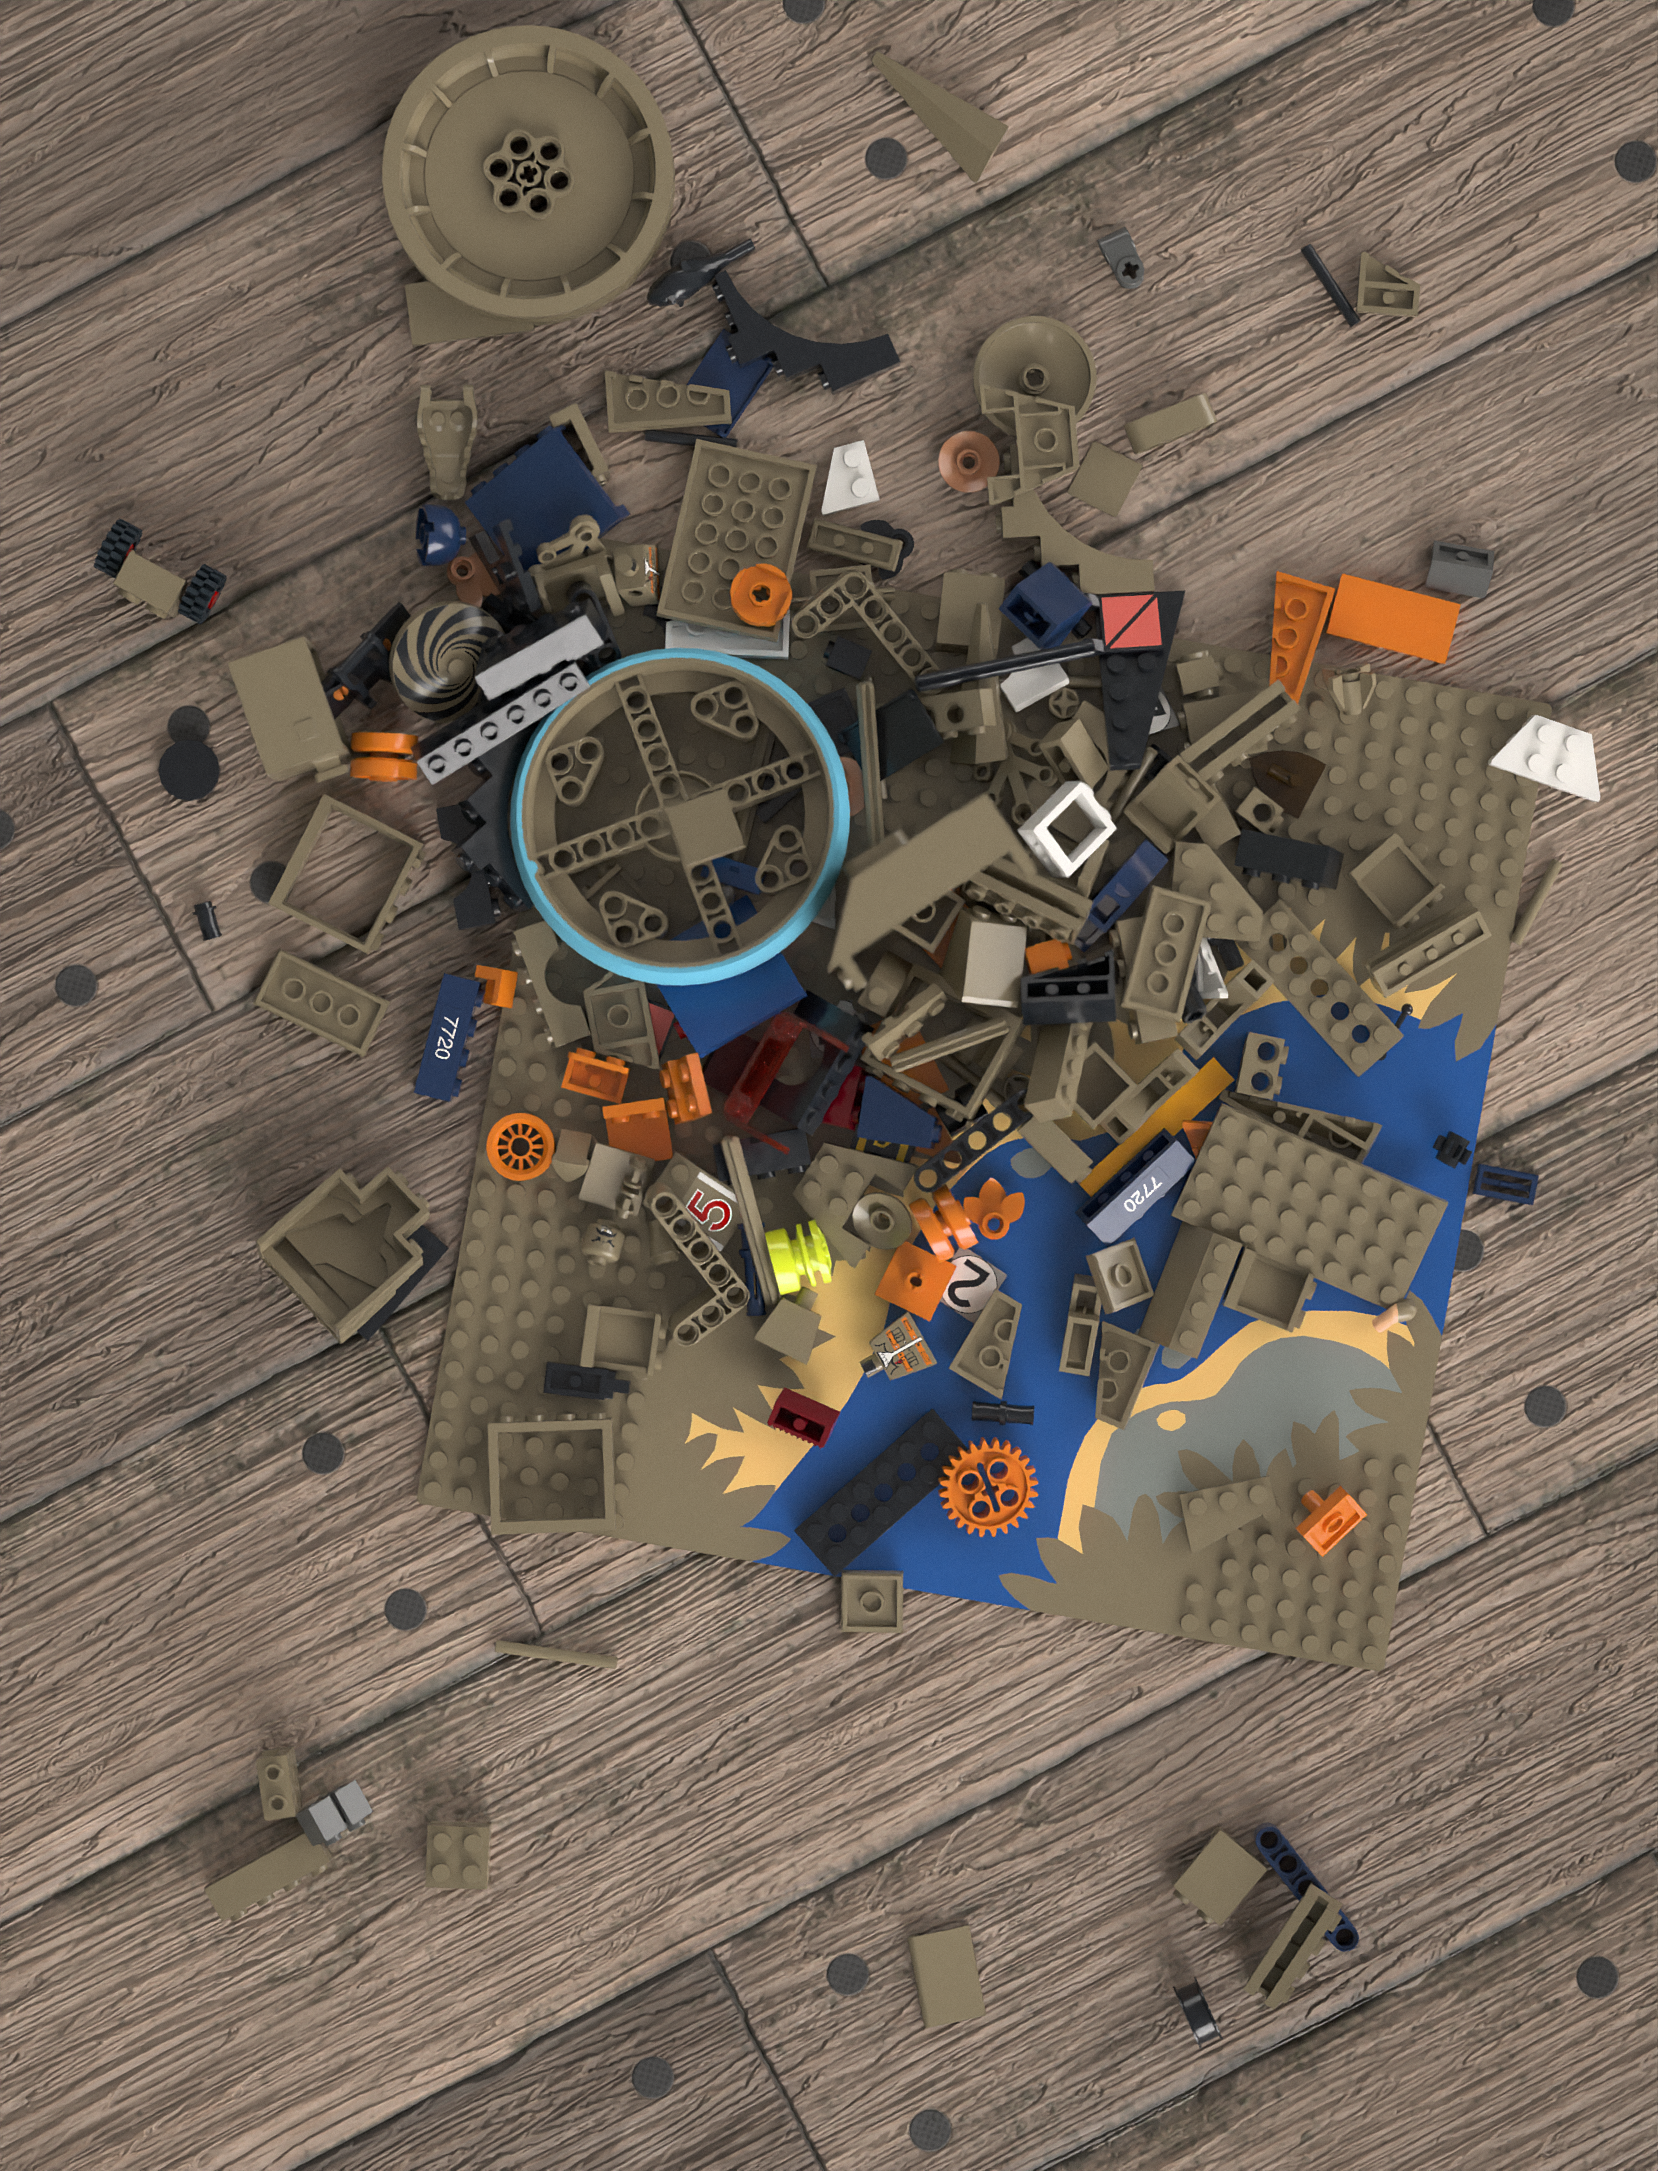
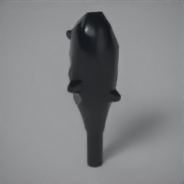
(692, 275)

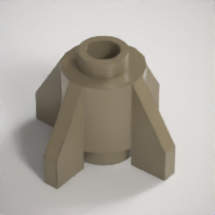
(1350, 687)

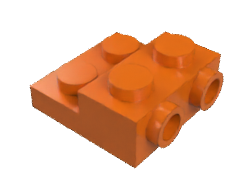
(685, 1089)

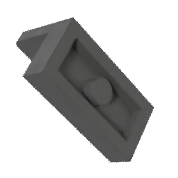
(1460, 569)

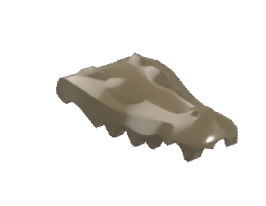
(447, 438)

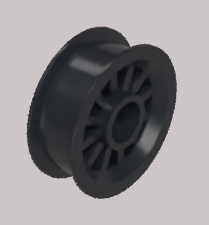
(1197, 2013)

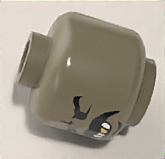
(602, 1242)

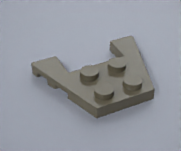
(1043, 439)
(837, 1183)

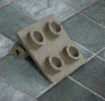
(616, 1179)

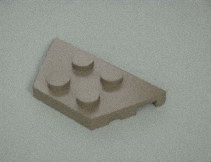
(621, 1020)

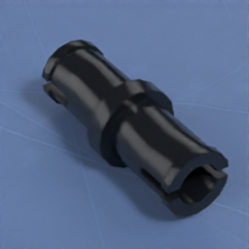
(1003, 1413)

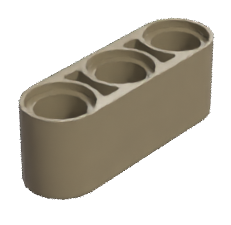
(1170, 423)

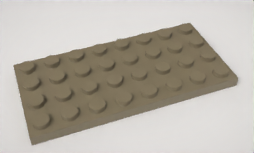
(1309, 1207)

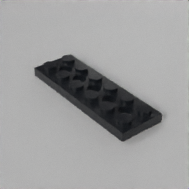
(861, 1489)

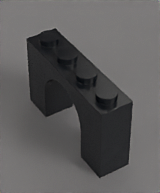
(808, 1102)

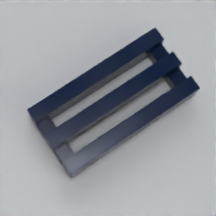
(1480, 1179)

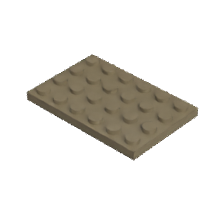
(733, 515)

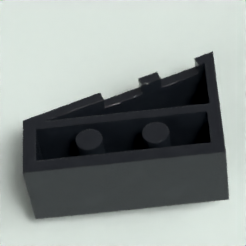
(1288, 860)
(1071, 994)
(764, 1159)

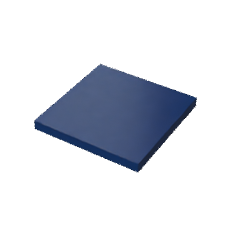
(730, 1007)

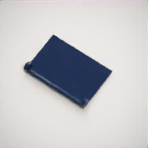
(719, 372)

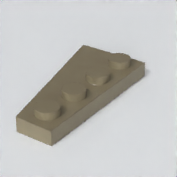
(655, 404)

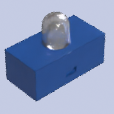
(734, 877)

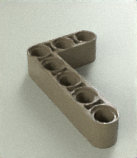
(876, 623)
(703, 1260)

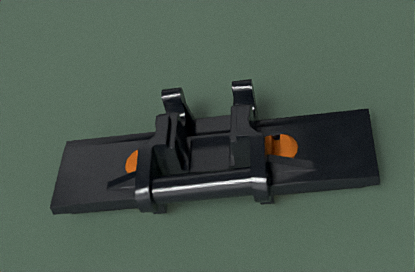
(364, 664)

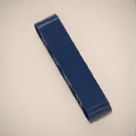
(1298, 1873)

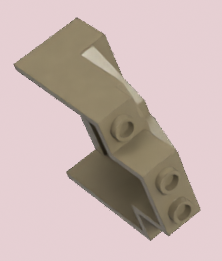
(347, 1247)

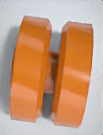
(384, 756)
(943, 1223)

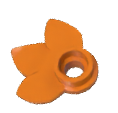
(994, 1204)

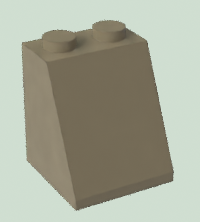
(986, 957)

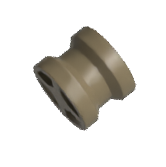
(1066, 700)

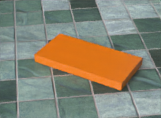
(1393, 619)

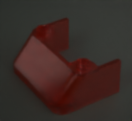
(763, 1067)

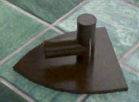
(1287, 778)

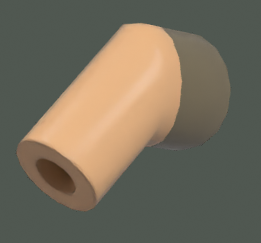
(1395, 1314)

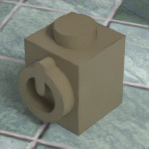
(1198, 674)

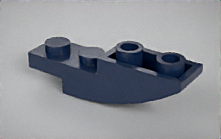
(1120, 891)

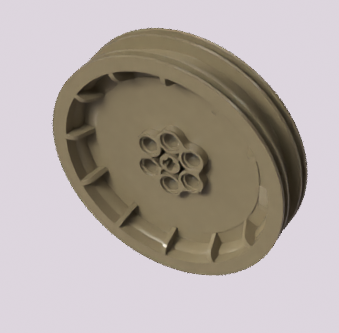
(547, 92)

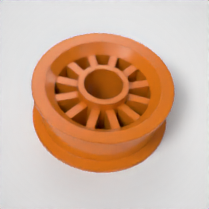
(493, 1148)

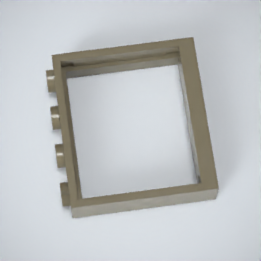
(302, 853)
(957, 1111)
(563, 1421)

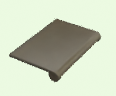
(946, 1976)

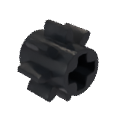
(1452, 1149)

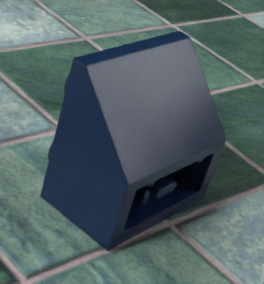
(1045, 606)

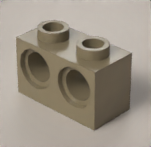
(1252, 1064)

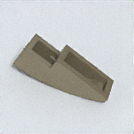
(1081, 1326)

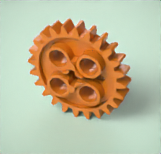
(1013, 1476)

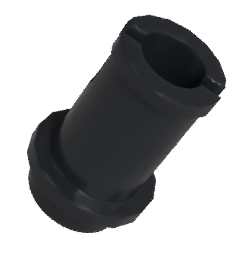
(207, 920)

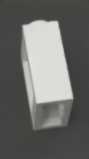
(1045, 846)

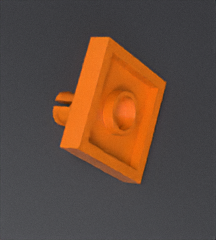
(915, 1280)
(1329, 1519)

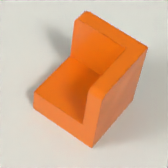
(499, 985)

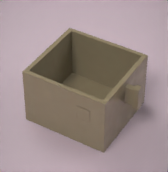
(290, 712)

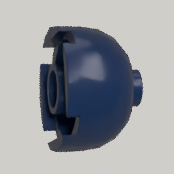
(438, 535)

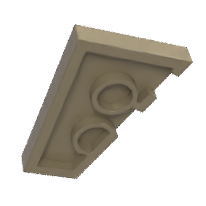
(1224, 1508)

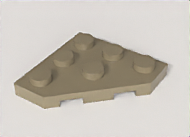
(1204, 876)

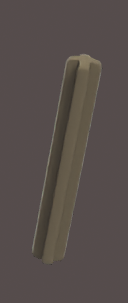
(949, 1044)

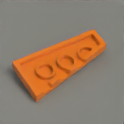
(1297, 627)

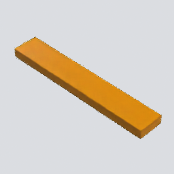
(1180, 1106)

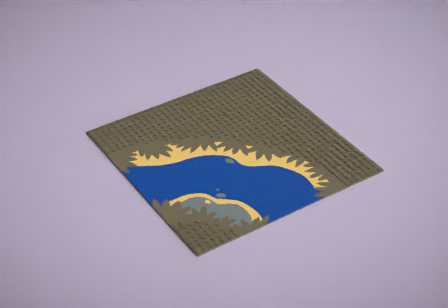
(1257, 1402)

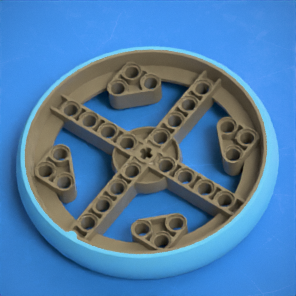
(564, 734)

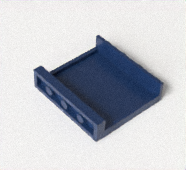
(542, 496)

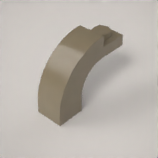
(1242, 992)
(1149, 1096)

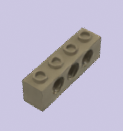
(977, 709)

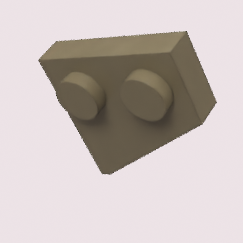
(1384, 290)

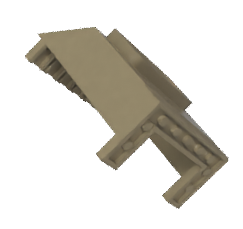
(906, 876)

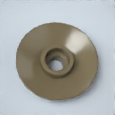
(876, 1229)

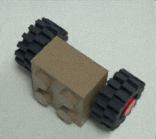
(157, 587)

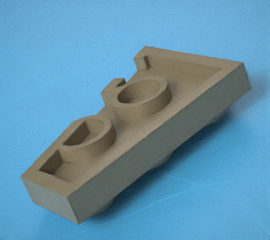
(897, 1028)
(989, 1345)
(1122, 1373)

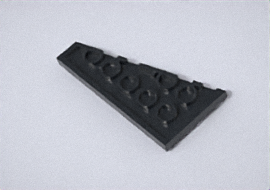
(1132, 689)

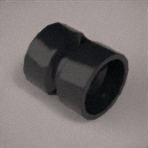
(962, 1096)

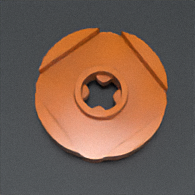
(764, 612)

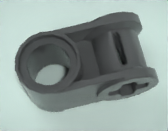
(1121, 253)

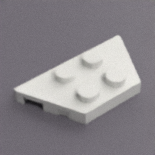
(1552, 756)

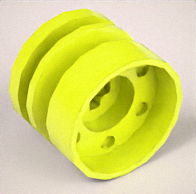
(798, 1257)

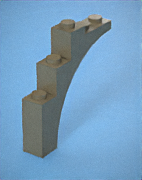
(1097, 571)

